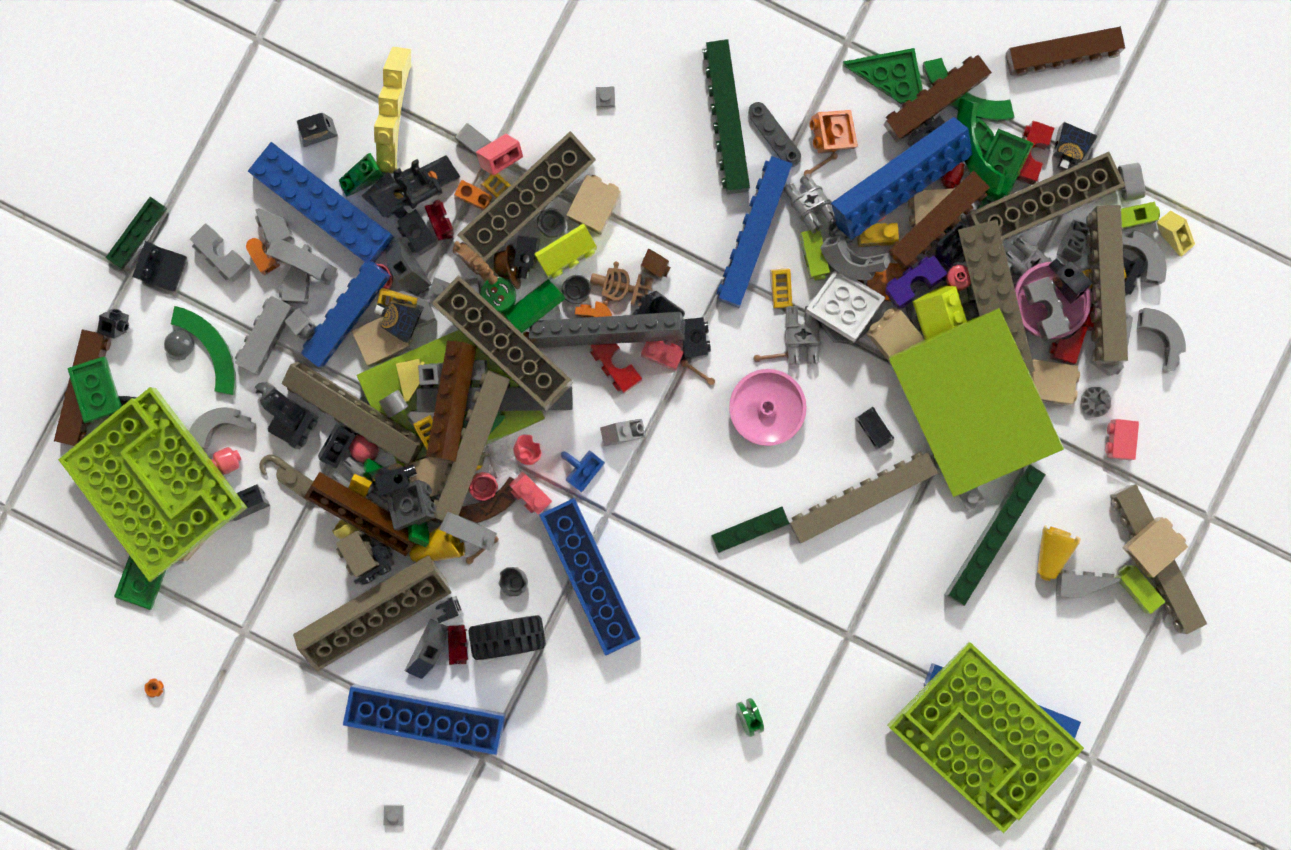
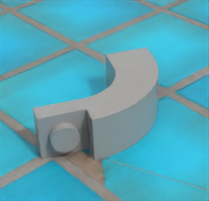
(1151, 253)
(301, 260)
(849, 263)
(1168, 331)
(432, 372)
(209, 422)

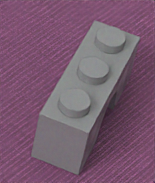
(207, 241)
(1044, 292)

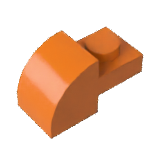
(586, 311)

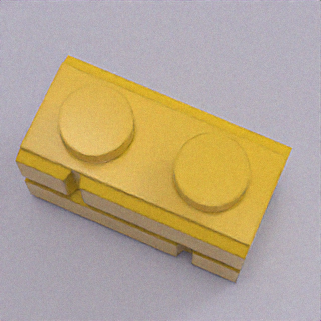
(879, 235)

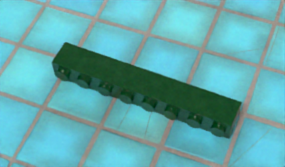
(727, 117)
(994, 534)

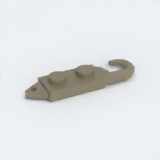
(288, 475)

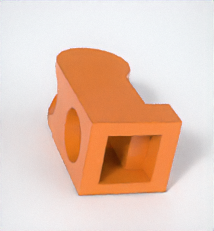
(472, 195)
(257, 251)

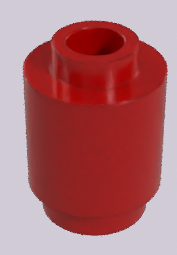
(953, 177)

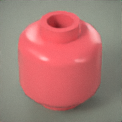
(952, 280)
(226, 460)

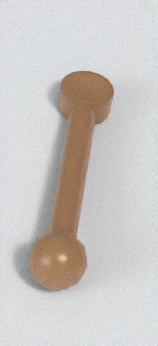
(834, 156)
(757, 358)
(710, 381)
(469, 560)

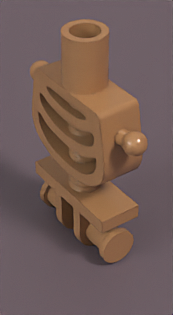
(474, 262)
(603, 281)

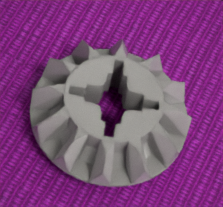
(1089, 406)

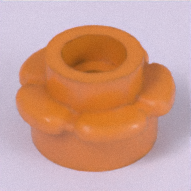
(149, 688)

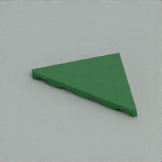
(891, 73)

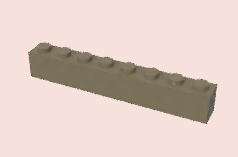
(352, 412)
(472, 444)
(864, 497)
(1170, 581)

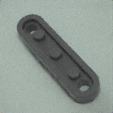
(774, 133)

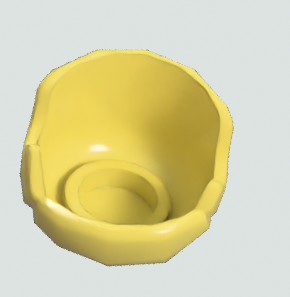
(343, 529)

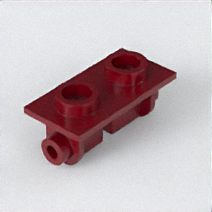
(440, 224)
(456, 644)

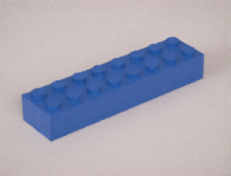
(902, 178)
(320, 204)
(590, 576)
(424, 719)

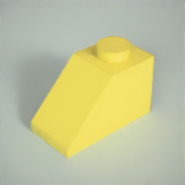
(1176, 232)
(409, 377)

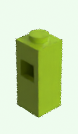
(1139, 215)
(815, 261)
(1139, 589)

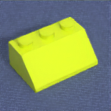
(566, 252)
(939, 311)

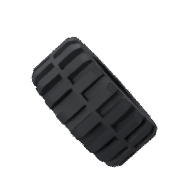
(507, 637)

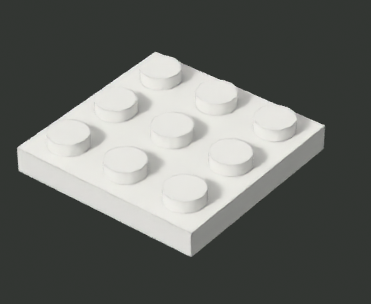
(845, 305)

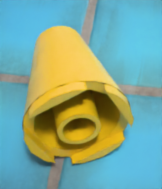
(440, 547)
(1055, 551)

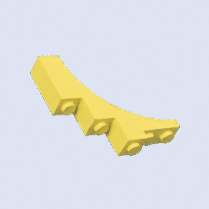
(390, 104)

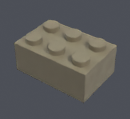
(357, 553)

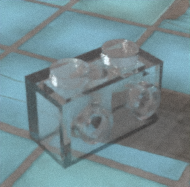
(501, 456)

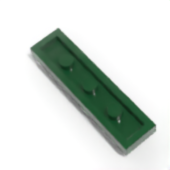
(136, 233)
(750, 529)

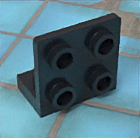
(159, 267)

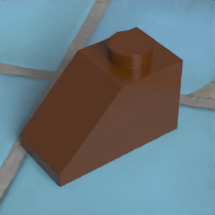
(655, 265)

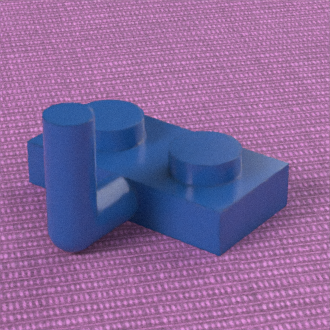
(584, 470)

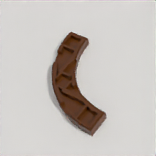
(490, 508)

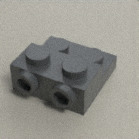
(411, 505)

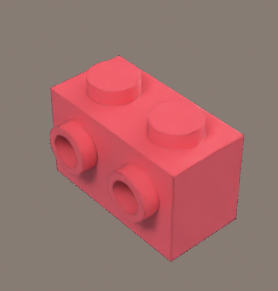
(499, 154)
(663, 354)
(1122, 439)
(526, 489)

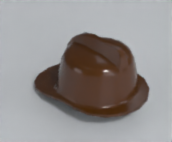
(505, 267)

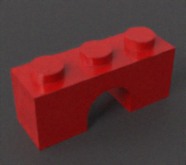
(1040, 135)
(623, 378)

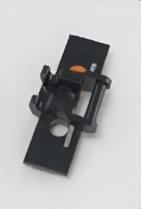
(412, 180)

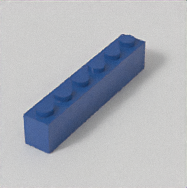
(345, 314)

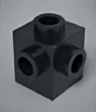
(113, 323)

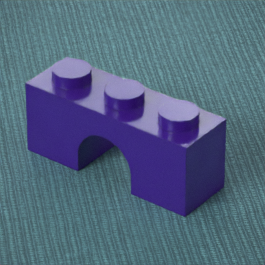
(928, 271)

